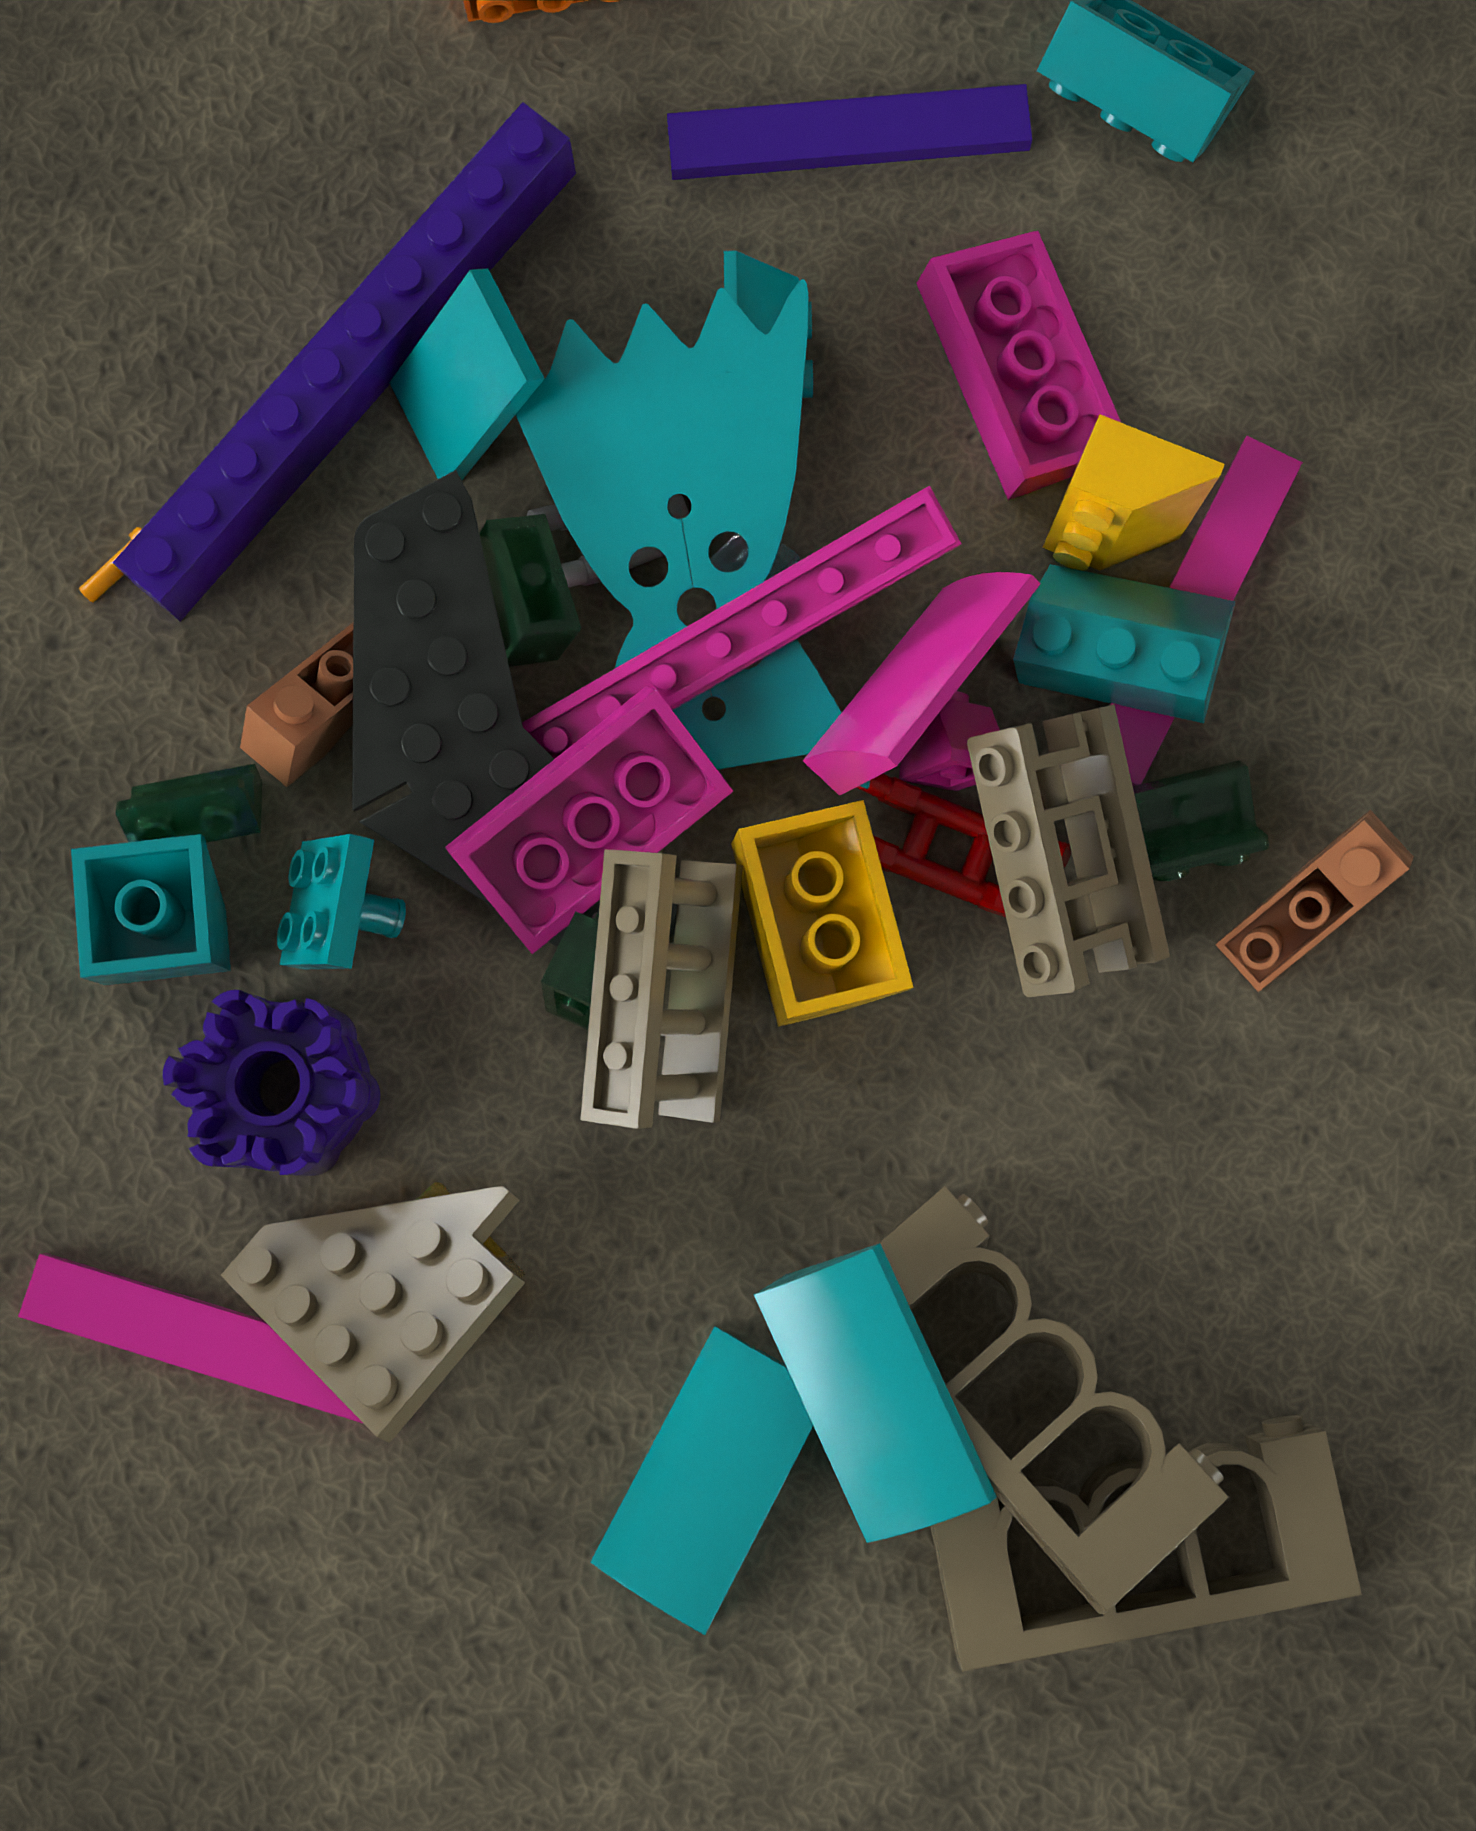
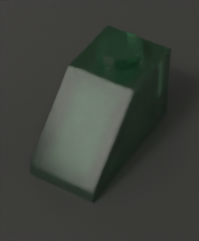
(571, 970)

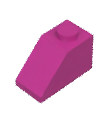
(941, 752)

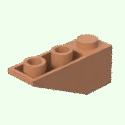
(303, 712)
(1316, 900)

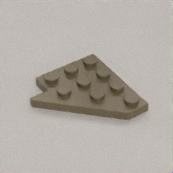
(381, 1295)

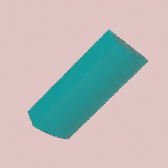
(874, 1394)
(707, 1481)

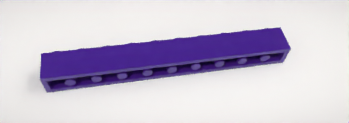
(346, 364)

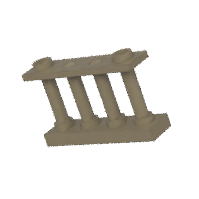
(631, 985)

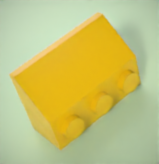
(1127, 497)
(820, 912)

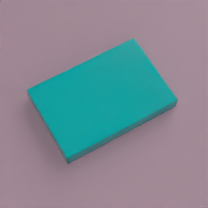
(466, 376)

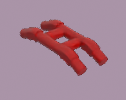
(929, 813)

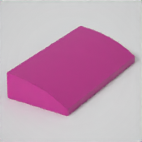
(1017, 358)
(918, 678)
(617, 788)

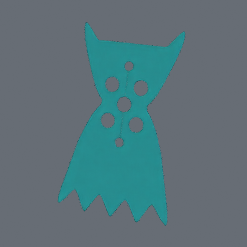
(670, 424)

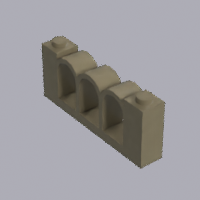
(1168, 1495)
(1302, 1527)

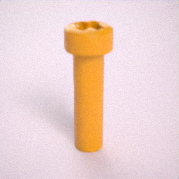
(105, 576)

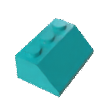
(1144, 74)
(1123, 642)

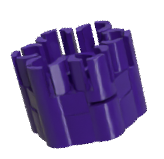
(224, 1076)

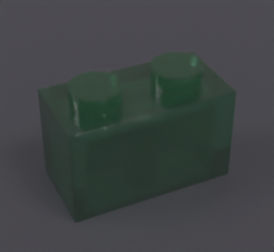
(529, 589)

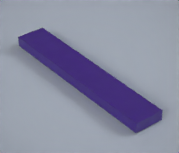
(849, 132)

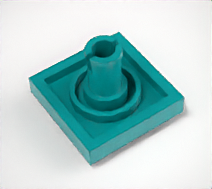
(333, 905)

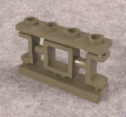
(1114, 894)

